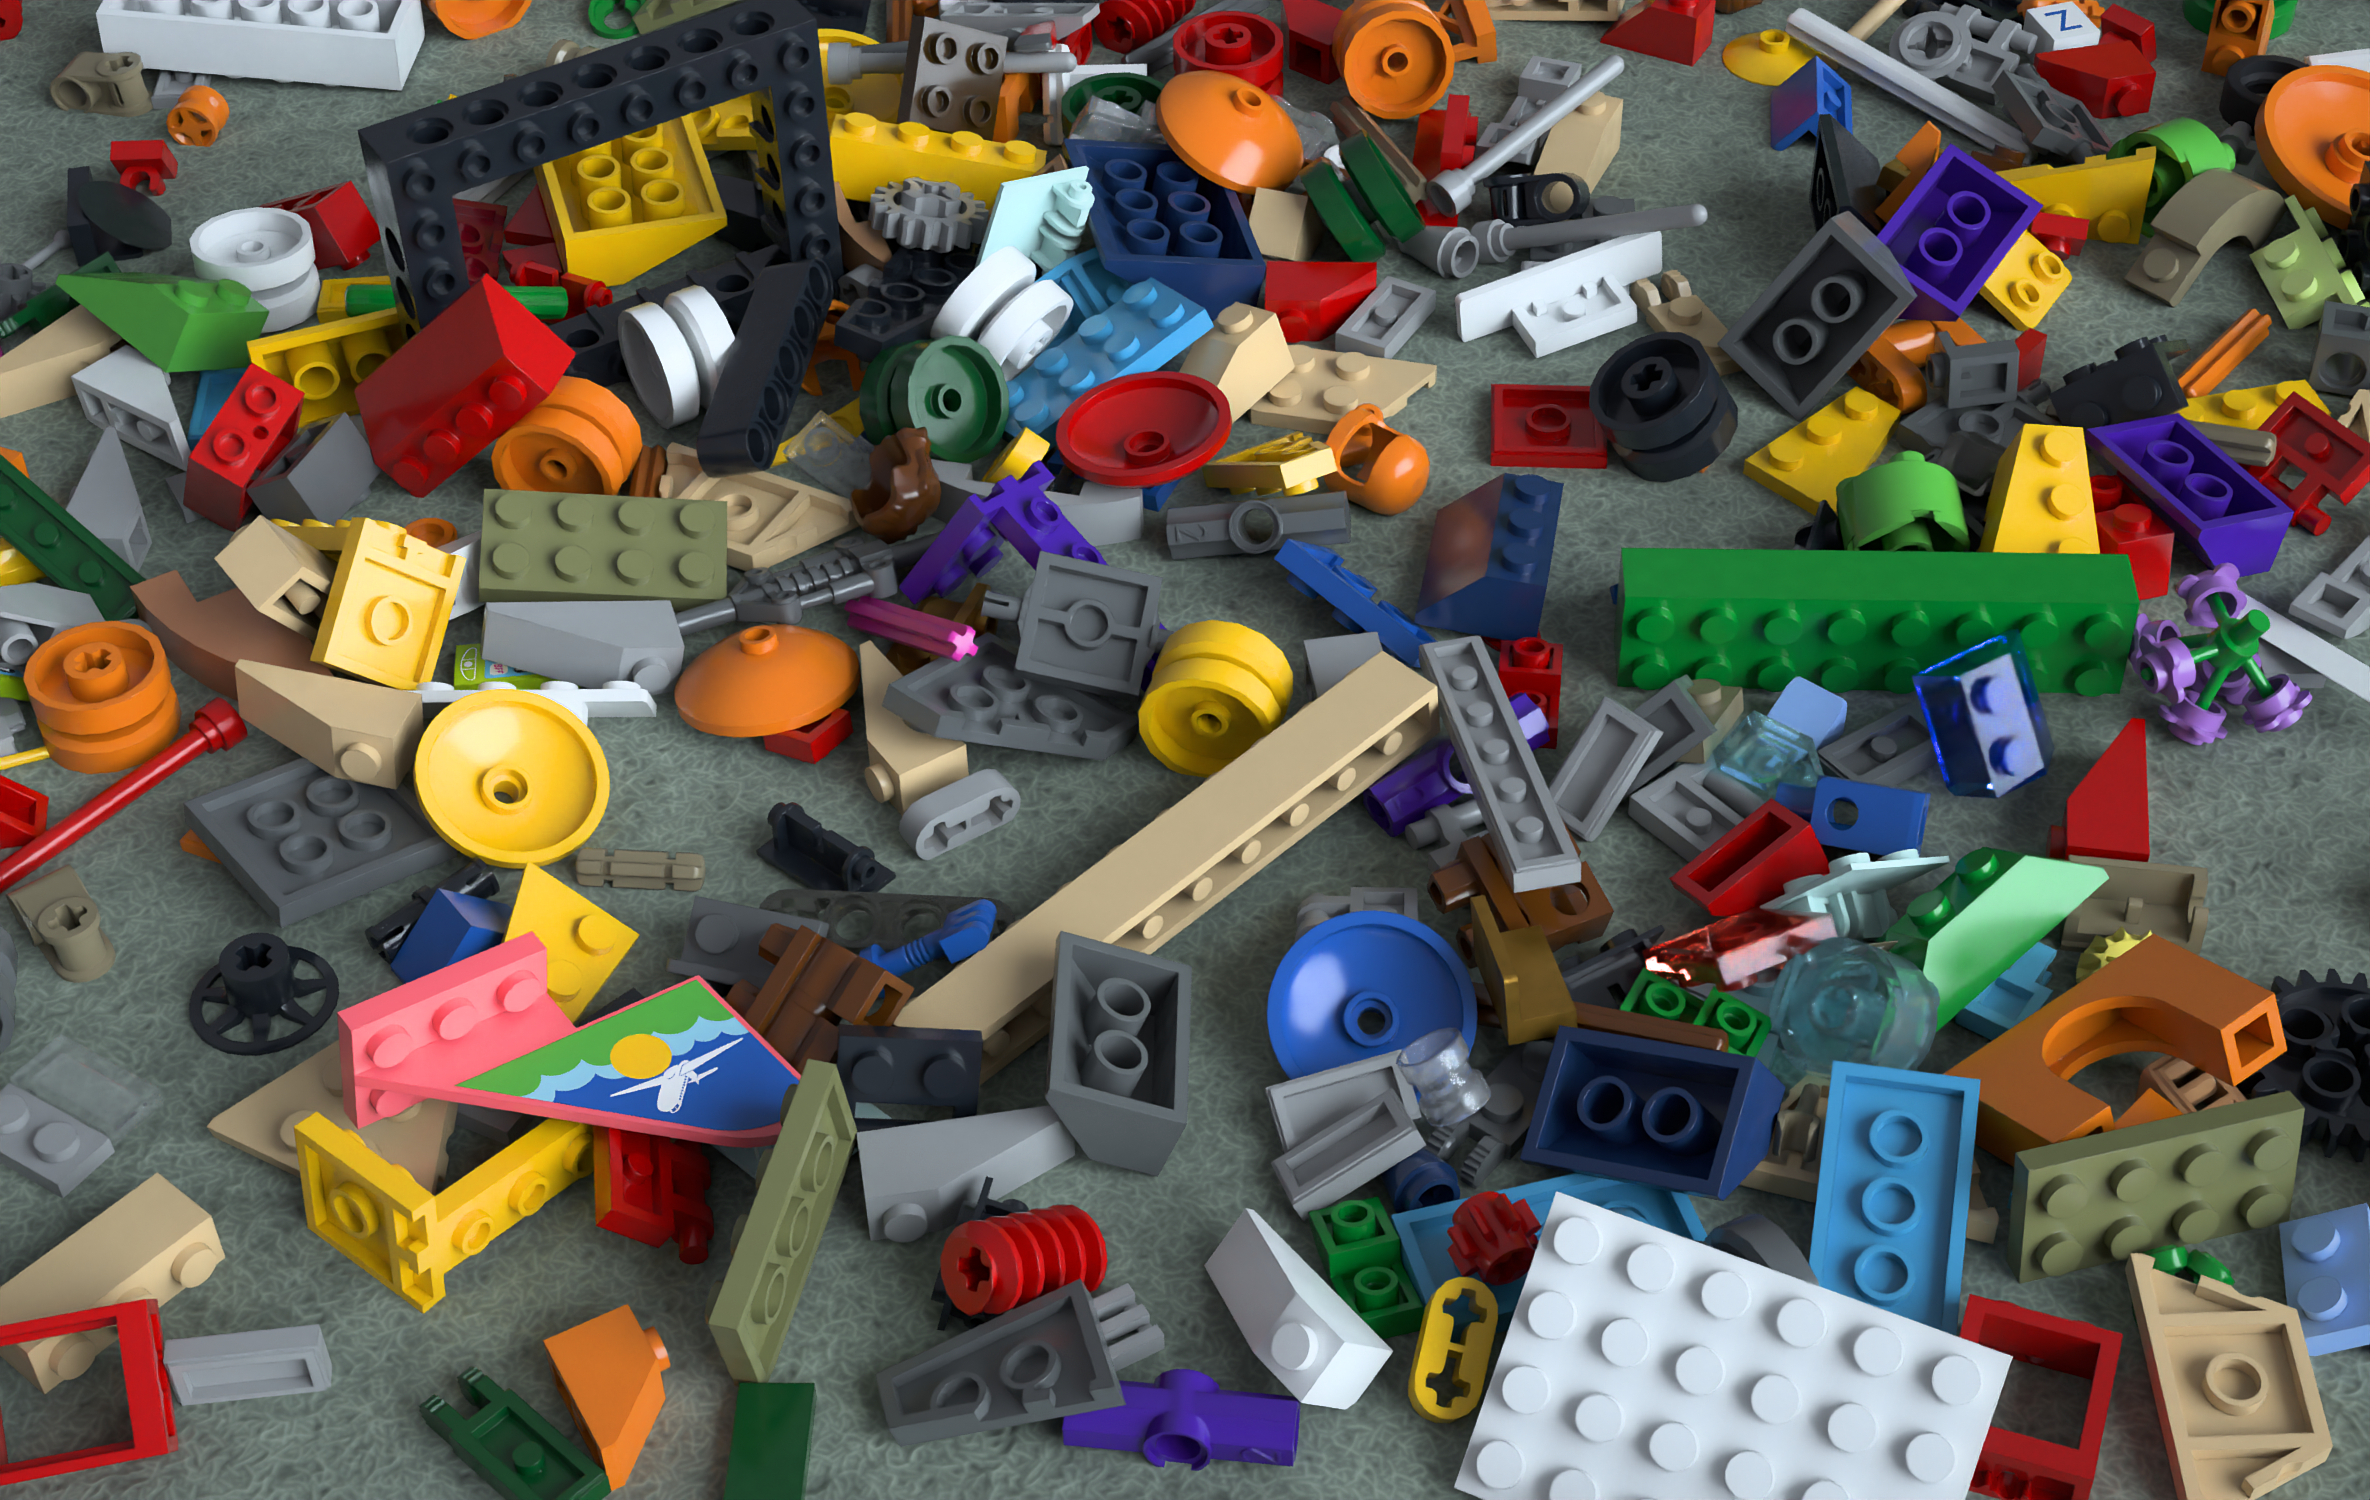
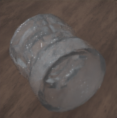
(1443, 1077)

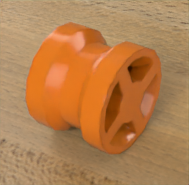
(198, 116)

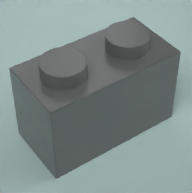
(317, 474)

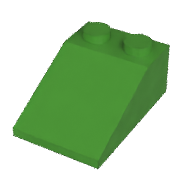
(173, 319)

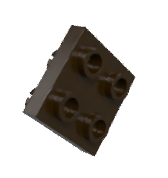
(952, 77)

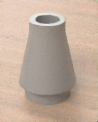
(1444, 250)

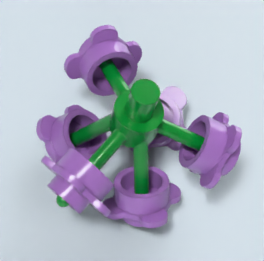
(2226, 662)

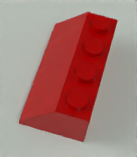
(458, 386)

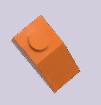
(610, 1386)

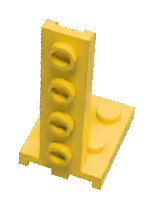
(384, 601)
(407, 1233)

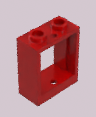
(242, 438)
(2065, 1345)
(145, 1382)

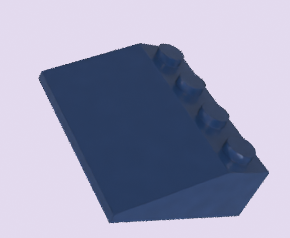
(1168, 223)

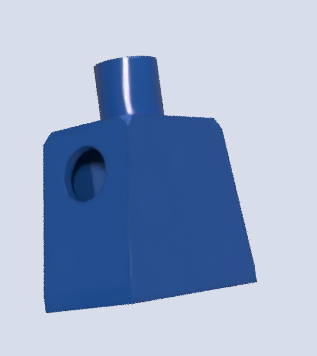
(1887, 815)

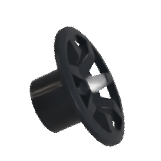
(260, 986)

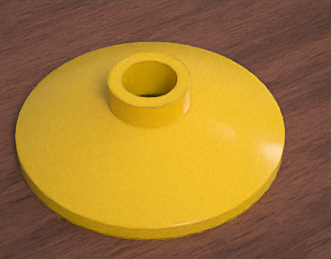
(1766, 57)

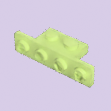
(2304, 270)

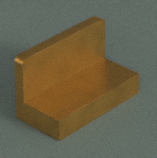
(1520, 978)

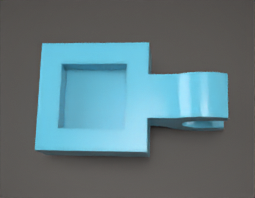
(2011, 996)

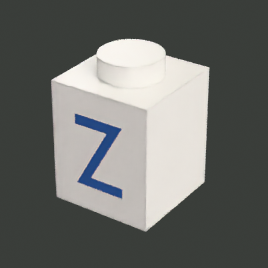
(2059, 28)

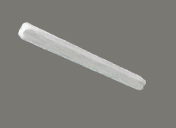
(1905, 83)

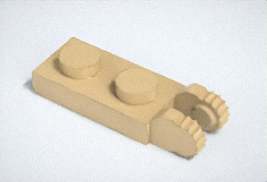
(1683, 314)

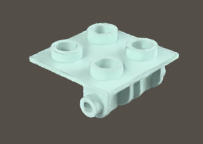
(1040, 217)
(1856, 891)

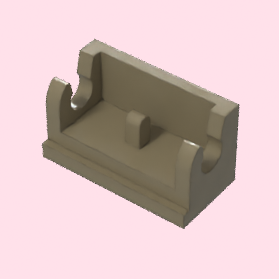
(2140, 899)

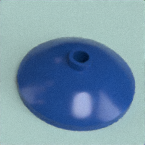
(1360, 967)

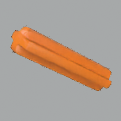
(2224, 354)

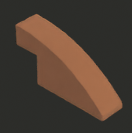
(216, 632)

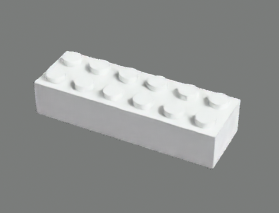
(271, 39)

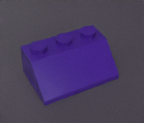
(1955, 233)
(2195, 490)

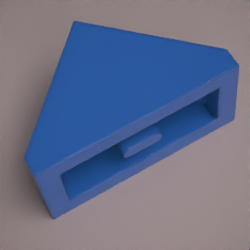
(448, 932)

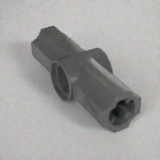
(1221, 526)

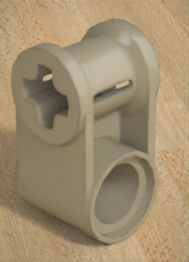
(102, 85)
(64, 925)

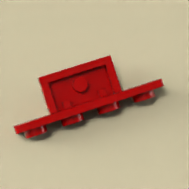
(1444, 142)

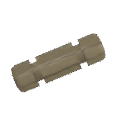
(640, 869)

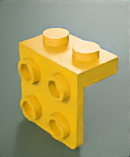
(2026, 283)

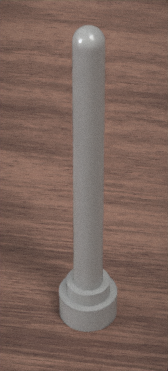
(850, 63)
(1453, 189)
(1500, 239)

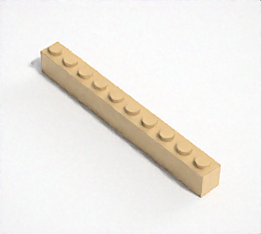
(1190, 853)

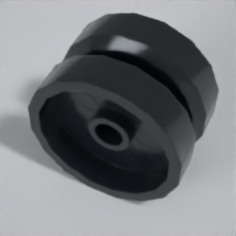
(1663, 406)

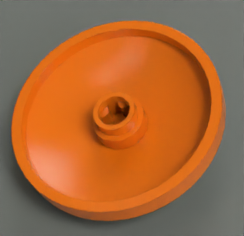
(2317, 136)

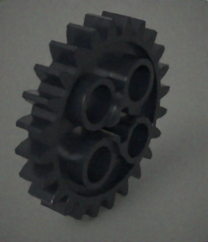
(2324, 1059)

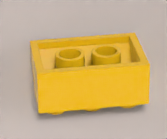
(329, 360)

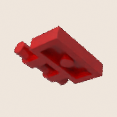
(2321, 451)
(653, 1190)

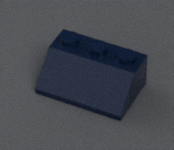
(1492, 559)
(1652, 1113)

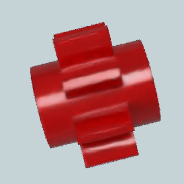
(1493, 1238)

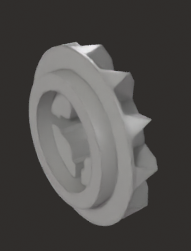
(1949, 33)

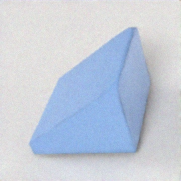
(1811, 711)

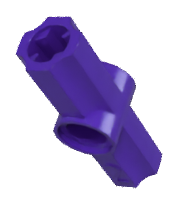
(1426, 780)
(1192, 1421)

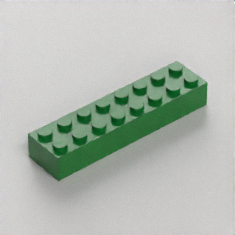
(1867, 616)

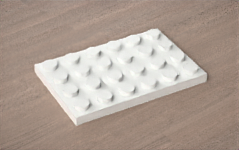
(1715, 1378)

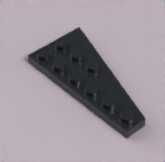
(905, 299)

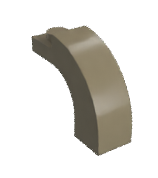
(2196, 224)

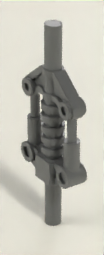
(832, 576)

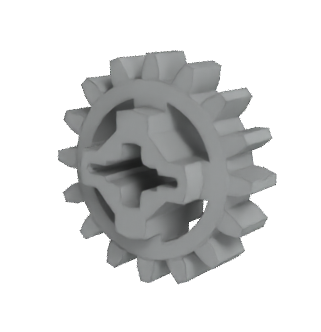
(928, 215)

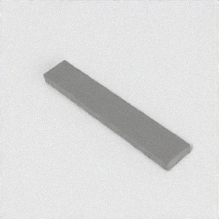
(1500, 766)

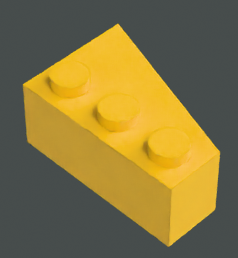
(2042, 495)

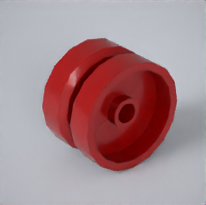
(1232, 44)

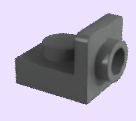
(1973, 372)

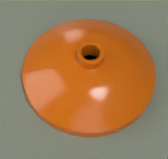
(1229, 131)
(767, 681)

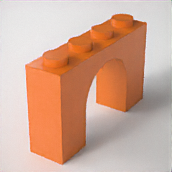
(2141, 1001)

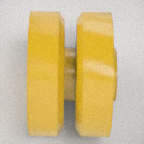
(1213, 696)

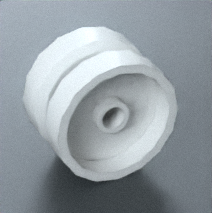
(268, 254)
(1006, 310)
(675, 353)

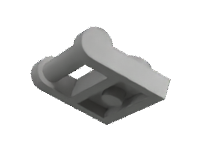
(1685, 813)

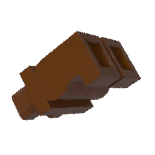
(1558, 909)
(812, 992)

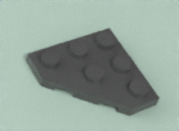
(988, 705)

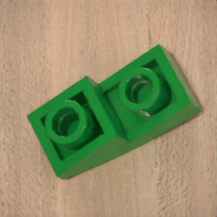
(1662, 999)
(1365, 1265)

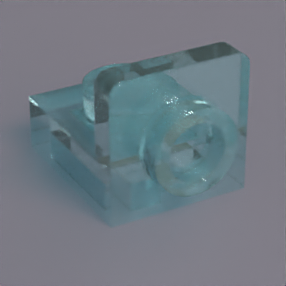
(1768, 753)

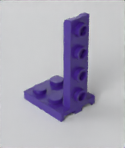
(1012, 513)

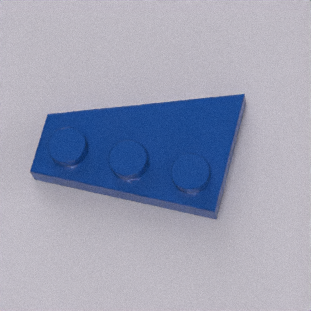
(1319, 571)

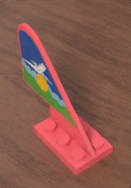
(499, 1041)

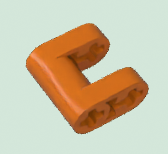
(1894, 360)

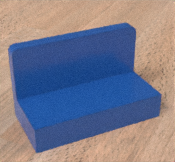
(1804, 96)

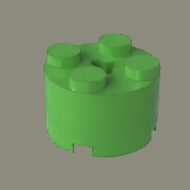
(2182, 153)
(1902, 508)

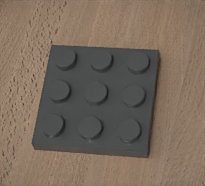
(314, 838)

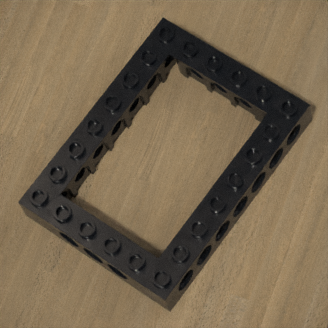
(593, 99)

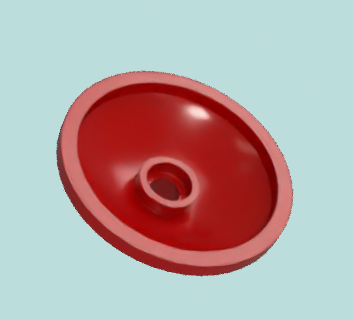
(1144, 429)

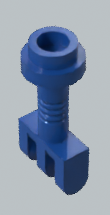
(962, 935)

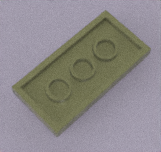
(601, 548)
(2153, 1186)
(785, 1225)

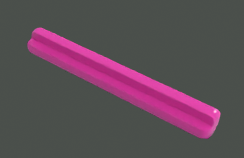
(911, 628)

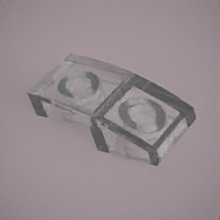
(1110, 122)
(831, 455)

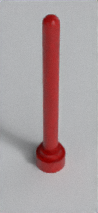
(214, 727)

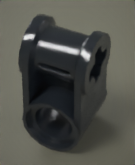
(1526, 198)

